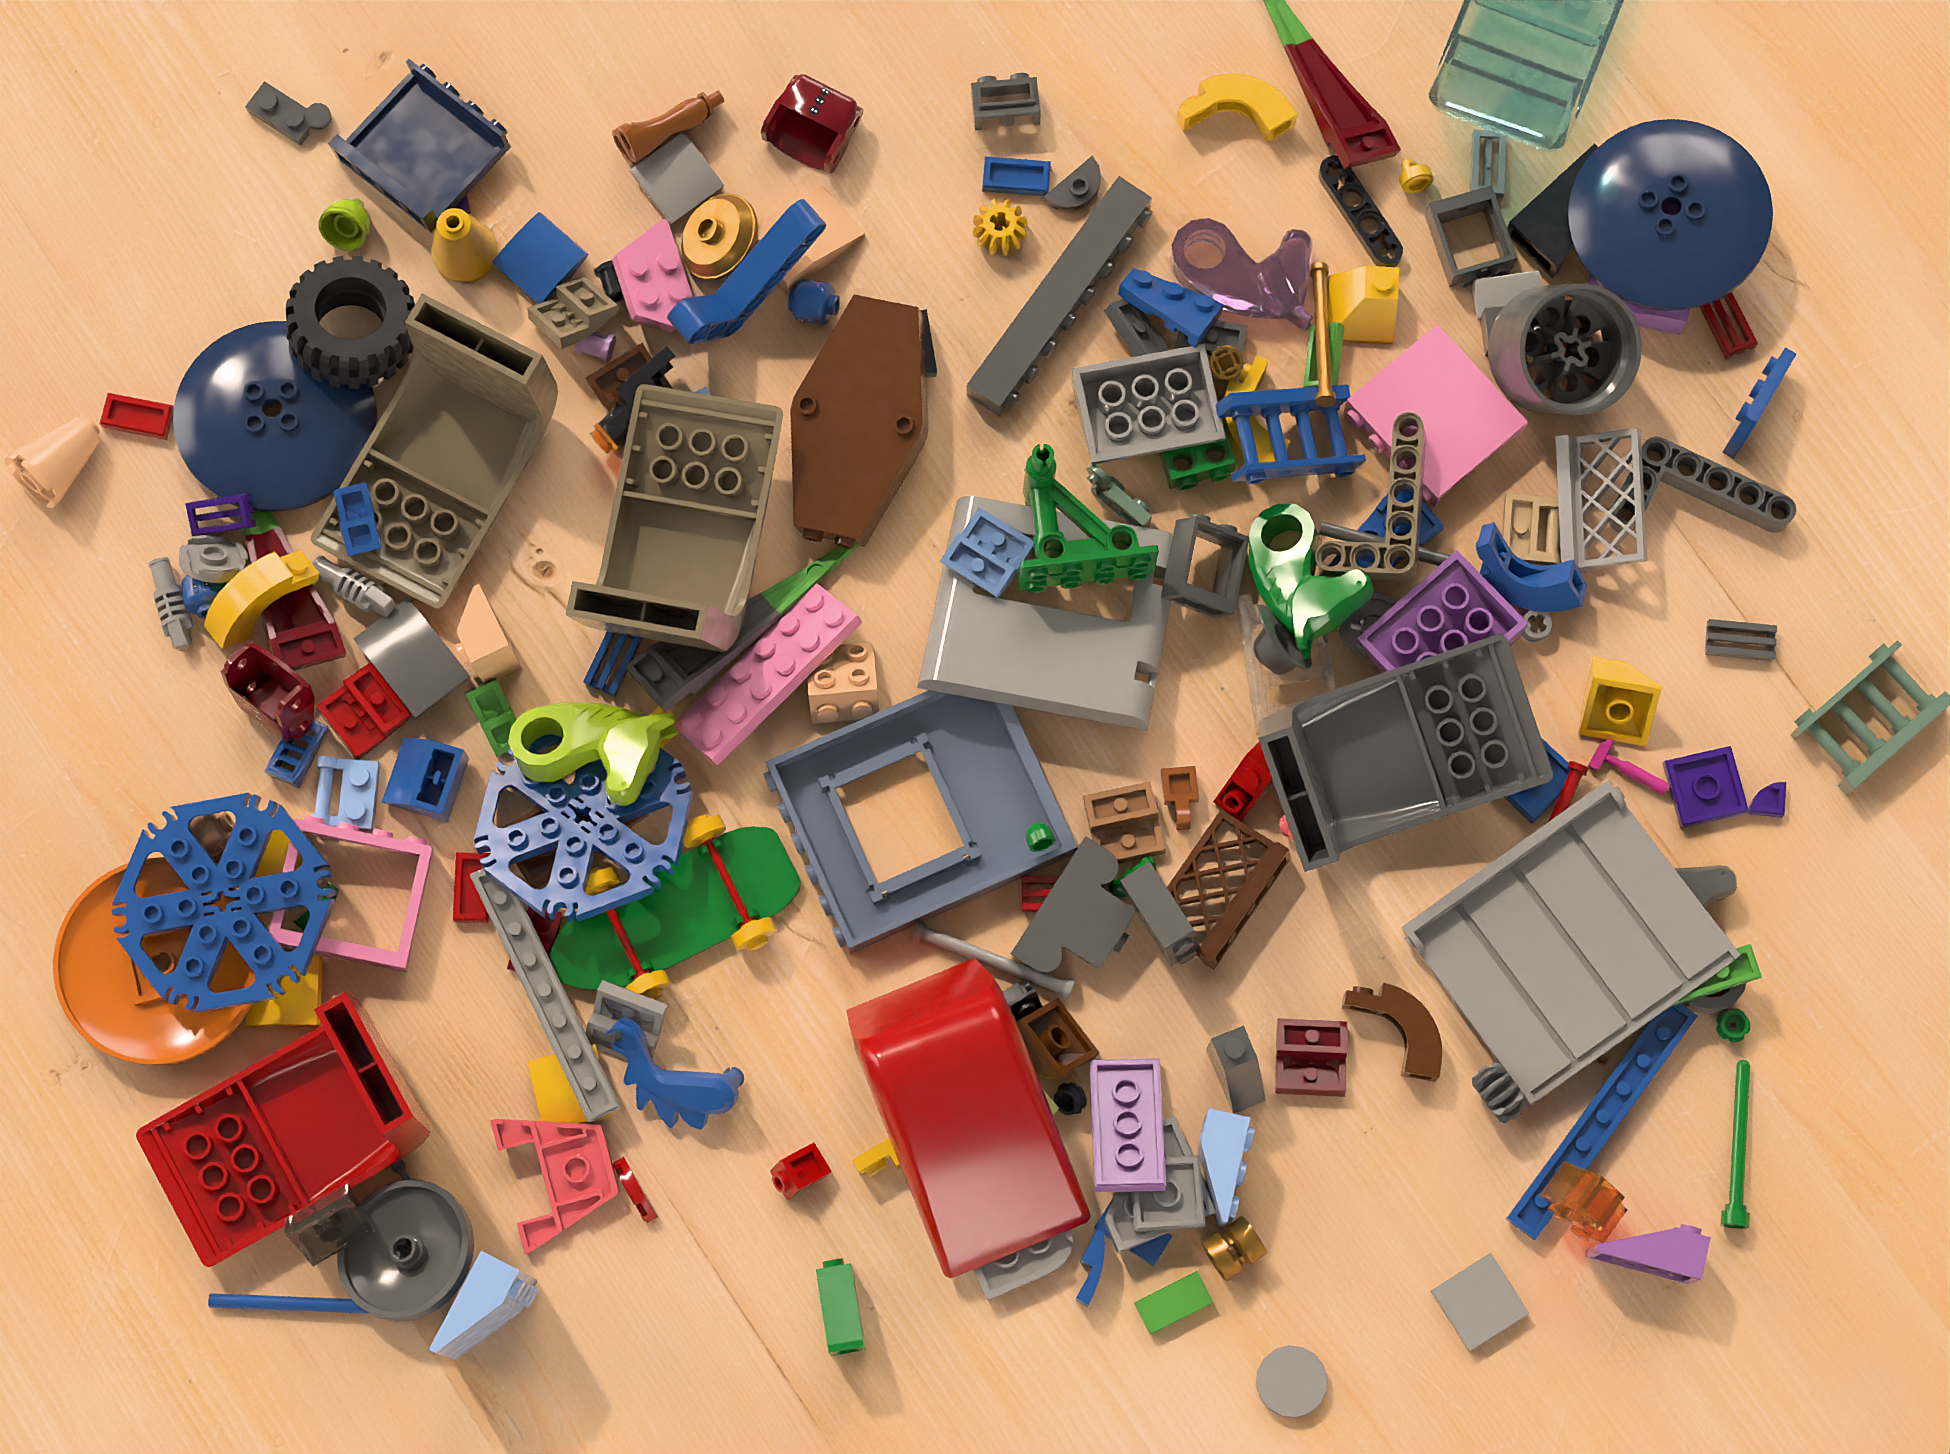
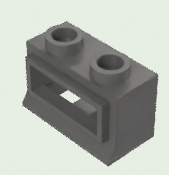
(1005, 110)

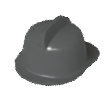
(1277, 646)

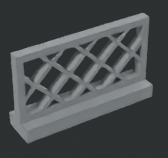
(1572, 499)

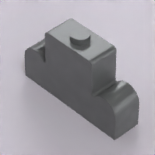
(1078, 914)

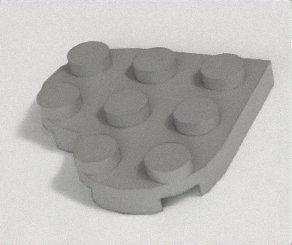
(1024, 1265)

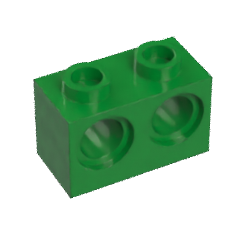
(1201, 466)

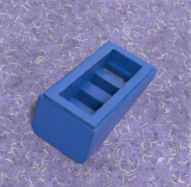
(280, 755)

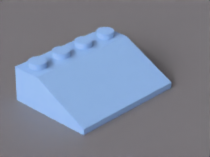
(484, 1304)

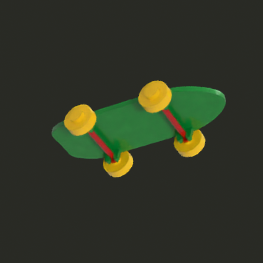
(716, 894)

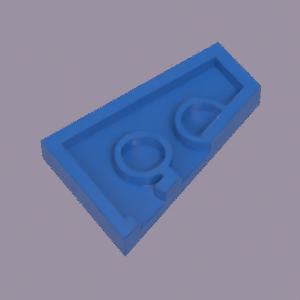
(1178, 306)
(1761, 394)

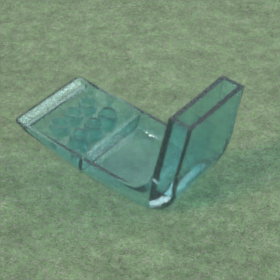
(1523, 66)

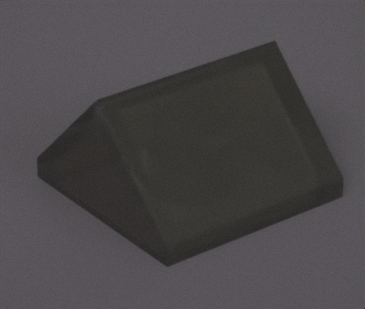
(328, 1225)

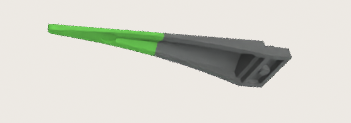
(675, 670)

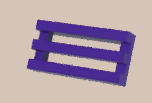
(244, 510)

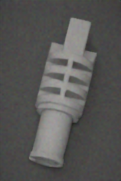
(354, 587)
(170, 604)

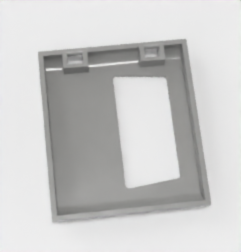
(1042, 653)

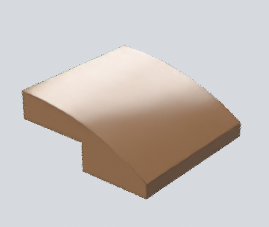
(1125, 822)

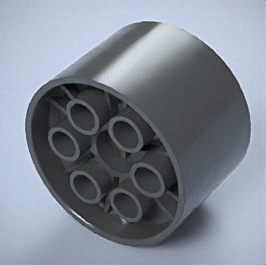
(1610, 363)

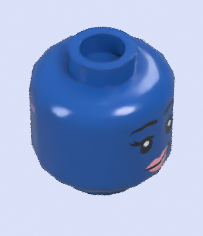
(813, 302)
(199, 595)

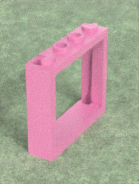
(378, 839)

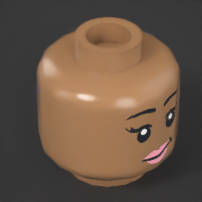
(213, 831)

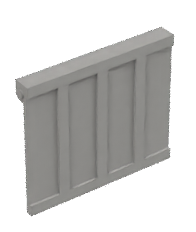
(1570, 942)

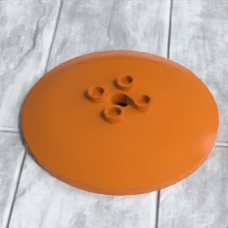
(113, 999)

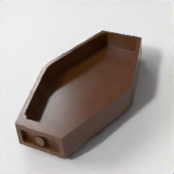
(859, 421)

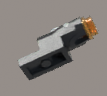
(613, 428)

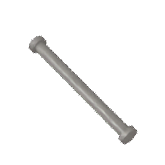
(993, 960)

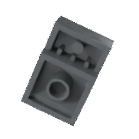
(412, 658)

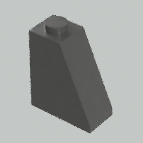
(1237, 1069)

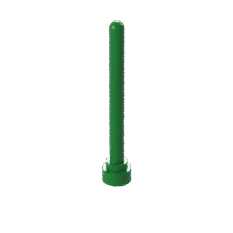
(1735, 1212)

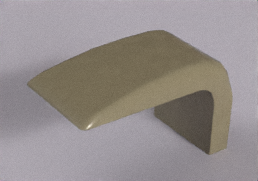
(446, 451)
(684, 520)

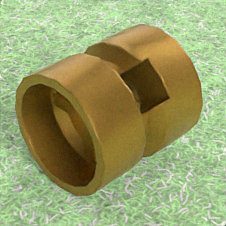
(1245, 1242)

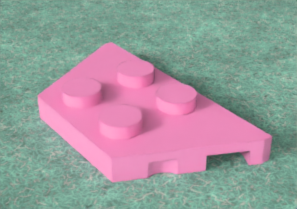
(652, 276)

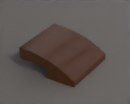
(612, 375)

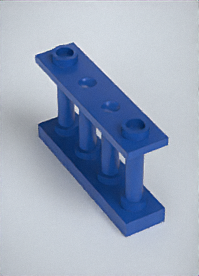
(1298, 403)

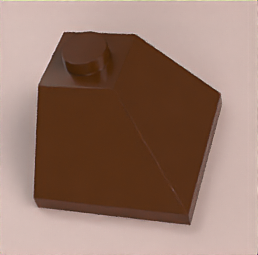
(1055, 1041)

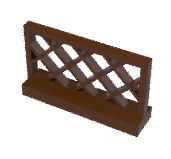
(1247, 896)

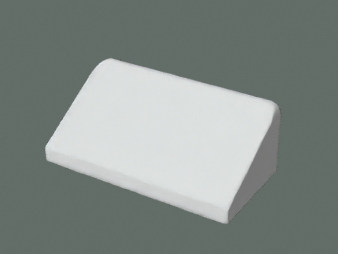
(1501, 289)

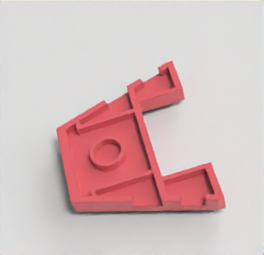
(573, 1167)

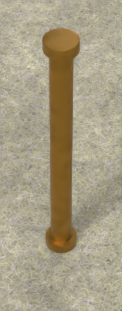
(1325, 396)

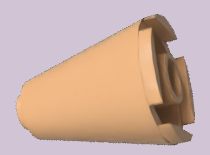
(55, 459)

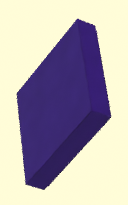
(1705, 787)

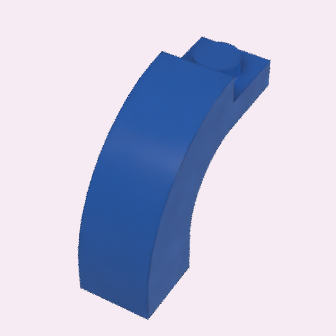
(1525, 584)

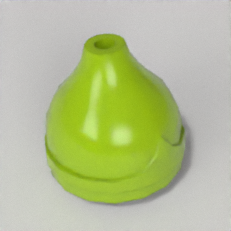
(345, 224)

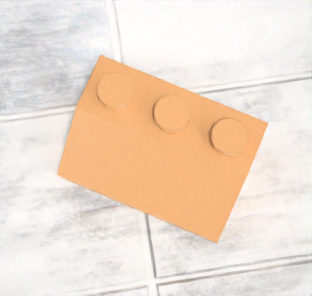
(483, 641)

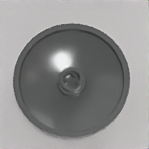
(413, 1256)

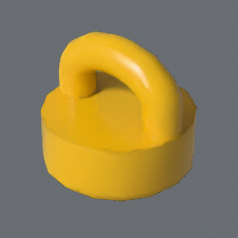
(1415, 176)

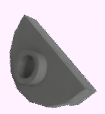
(1077, 188)

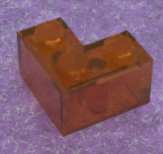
(1585, 1201)

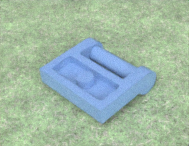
(357, 791)

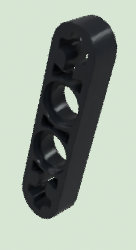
(1358, 213)

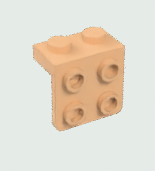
(844, 685)

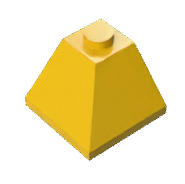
(1365, 303)
(1618, 702)

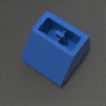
(426, 778)

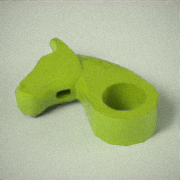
(592, 731)

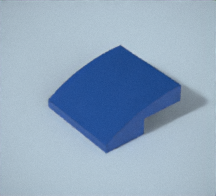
(540, 258)

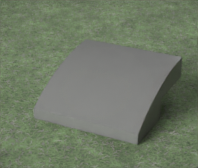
(676, 178)
(616, 1003)

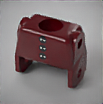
(812, 123)
(276, 693)

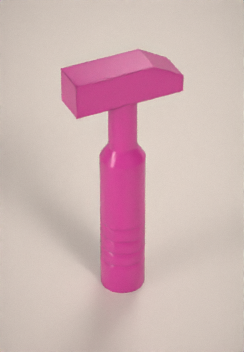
(1626, 768)

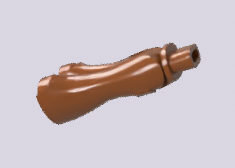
(641, 138)

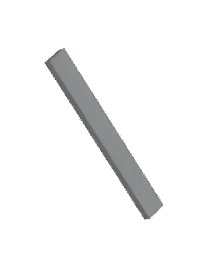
(548, 998)

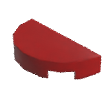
(634, 1189)

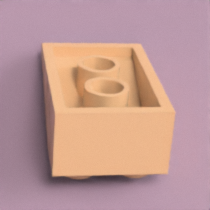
(837, 237)

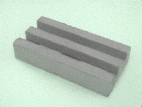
(1499, 190)

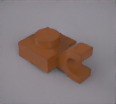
(1180, 789)

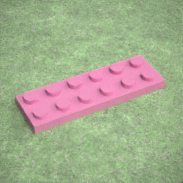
(767, 674)

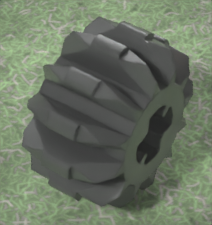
(1499, 1092)

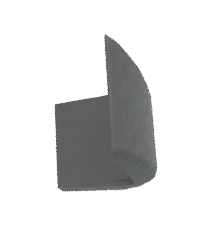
(1403, 749)

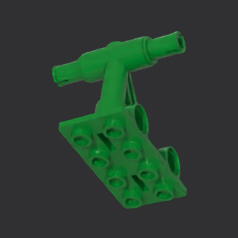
(1066, 563)

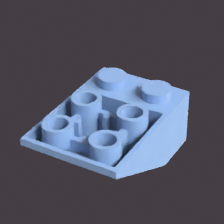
(1220, 1151)

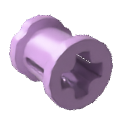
(597, 345)

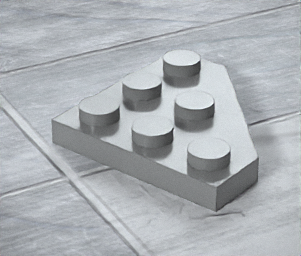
(1120, 1216)

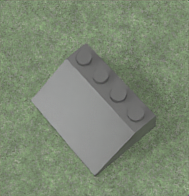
(1147, 404)

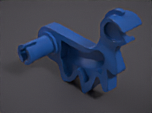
(671, 1091)

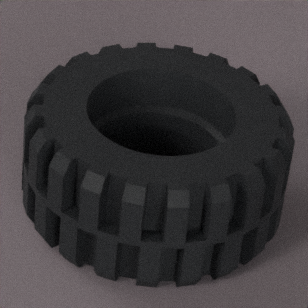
(349, 284)

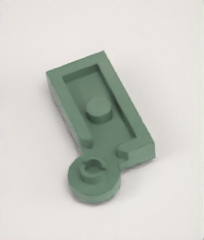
(1111, 493)

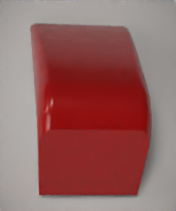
(967, 1117)
(284, 1133)

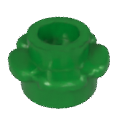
(1739, 1018)

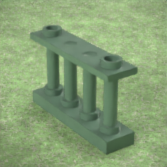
(1878, 749)

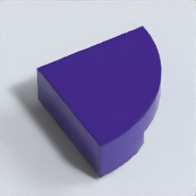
(1769, 801)

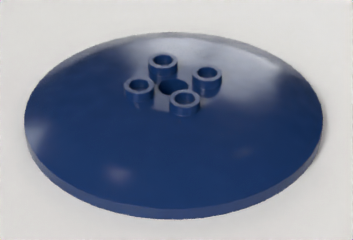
(1662, 257)
(276, 459)

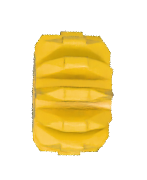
(996, 215)

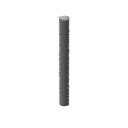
(1351, 535)

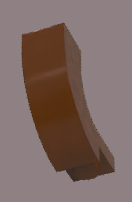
(1412, 1019)

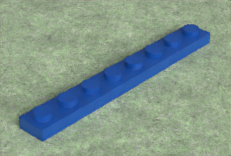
(1604, 1112)

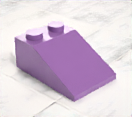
(1670, 1253)

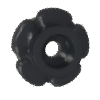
(1070, 1098)

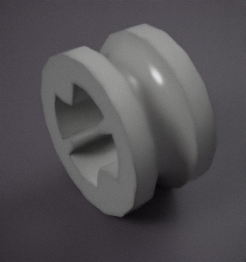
(1546, 625)

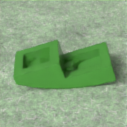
(493, 714)

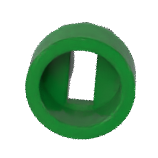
(1039, 837)

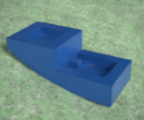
(357, 519)
(1093, 1259)

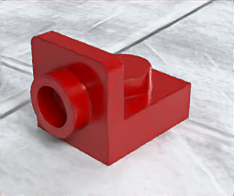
(799, 1171)

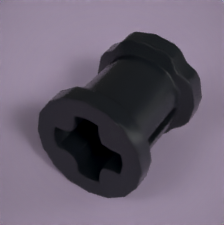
(609, 280)

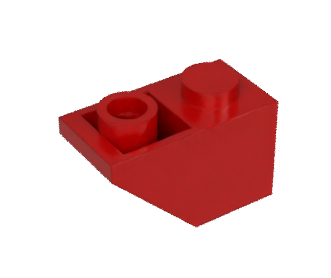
(1245, 784)

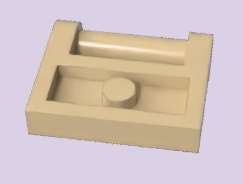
(1521, 527)

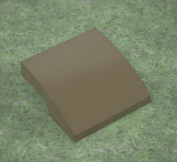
(574, 313)

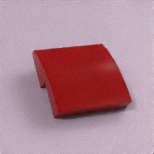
(363, 711)

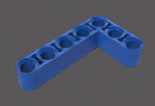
(752, 281)

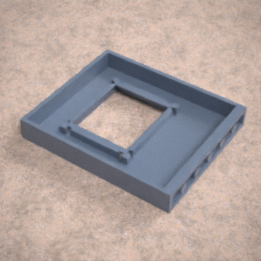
(986, 783)

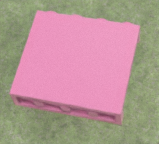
(1458, 405)

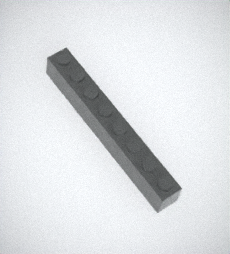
(1059, 297)

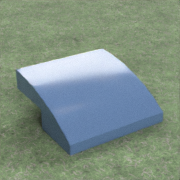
(988, 552)

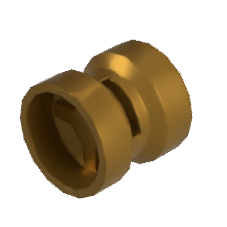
(1227, 357)

